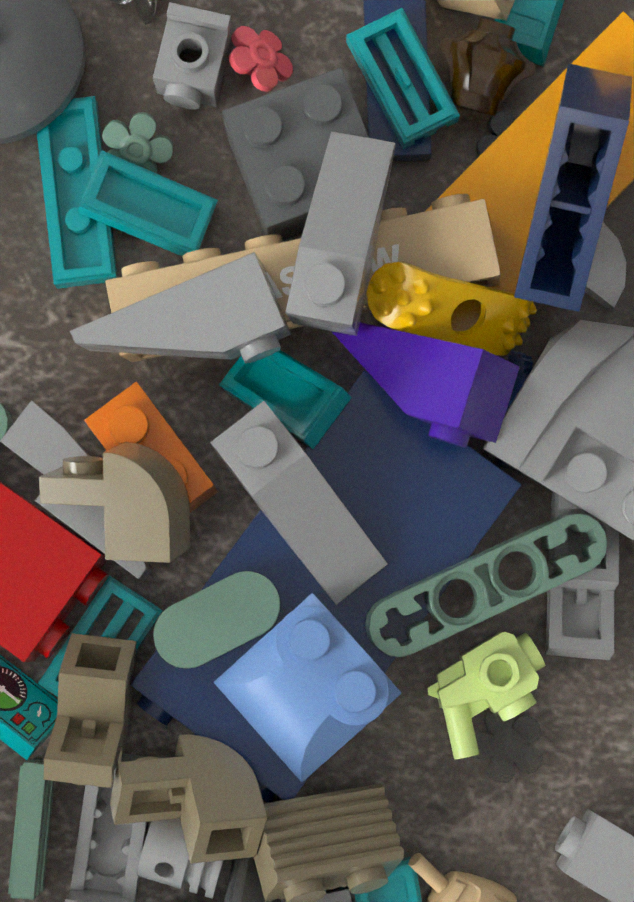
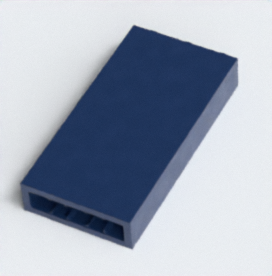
(416, 503)

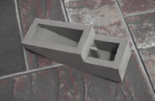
(44, 446)

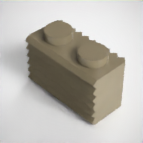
(327, 844)

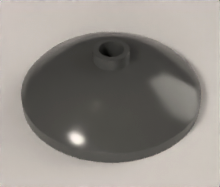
(38, 64)

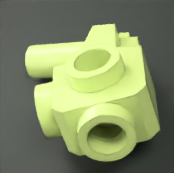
(491, 676)

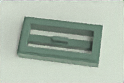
(31, 831)

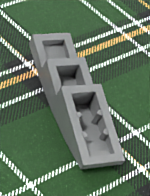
(582, 608)

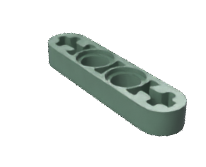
(489, 592)

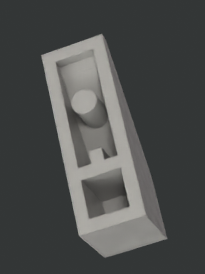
(340, 234)
(209, 316)
(298, 502)

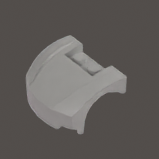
(577, 422)

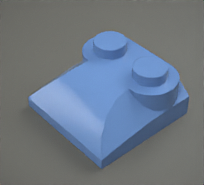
(307, 687)

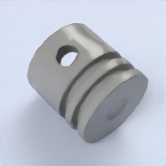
(167, 860)

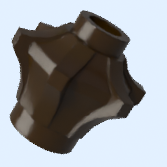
(485, 66)

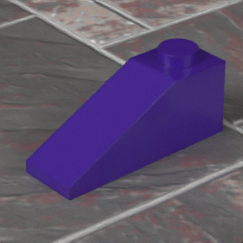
(437, 381)

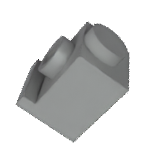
(197, 33)

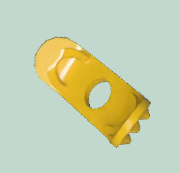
(424, 302)

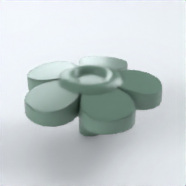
(137, 145)

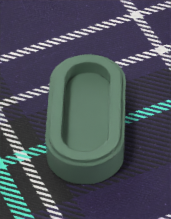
(217, 619)

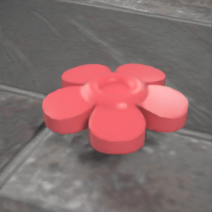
(259, 58)

